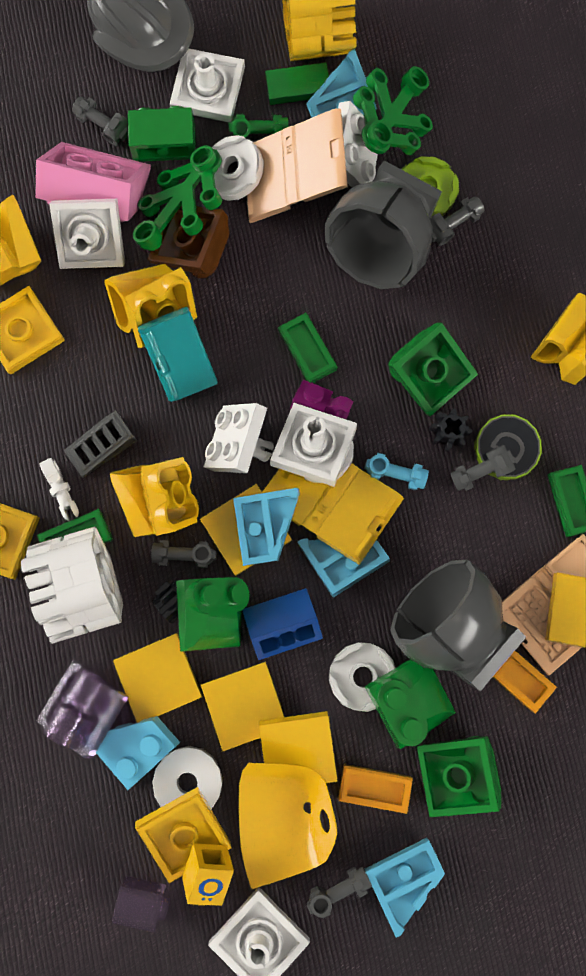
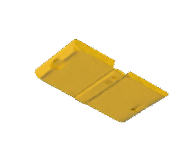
(341, 514)

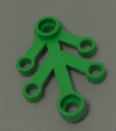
(378, 133)
(202, 167)

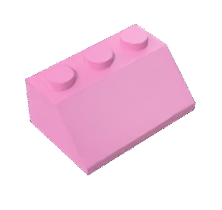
(83, 174)

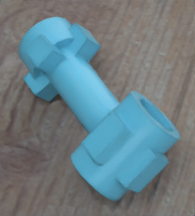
(380, 466)

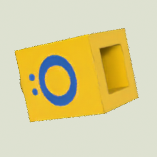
(207, 874)

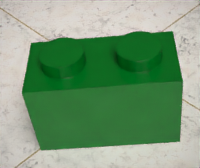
(161, 133)

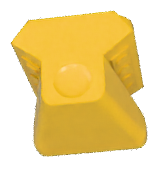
(17, 247)
(148, 295)
(567, 342)
(156, 497)

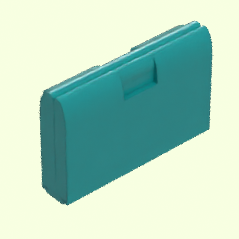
(178, 354)

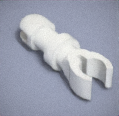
(59, 488)

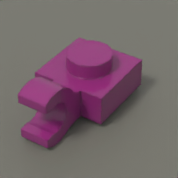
(320, 399)

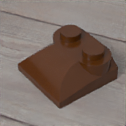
(194, 253)

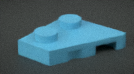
(339, 86)
(136, 748)
(404, 882)

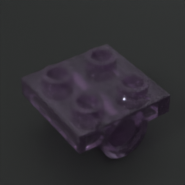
(81, 710)

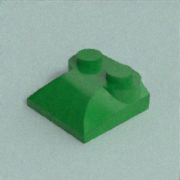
(432, 368)
(210, 612)
(410, 702)
(460, 777)

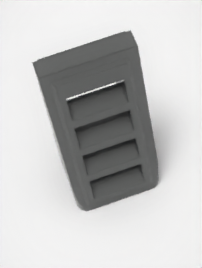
(105, 455)

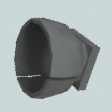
(383, 228)
(457, 624)

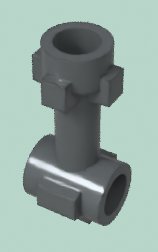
(114, 129)
(442, 227)
(499, 461)
(201, 553)
(321, 900)

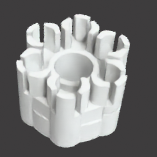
(81, 585)

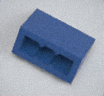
(282, 624)

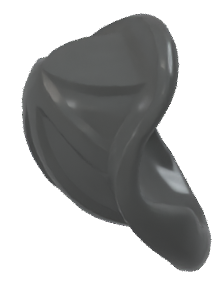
(142, 32)

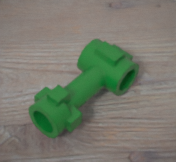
(244, 127)

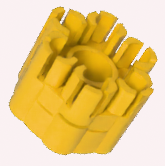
(319, 28)

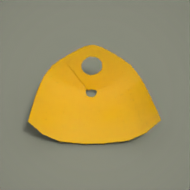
(275, 829)

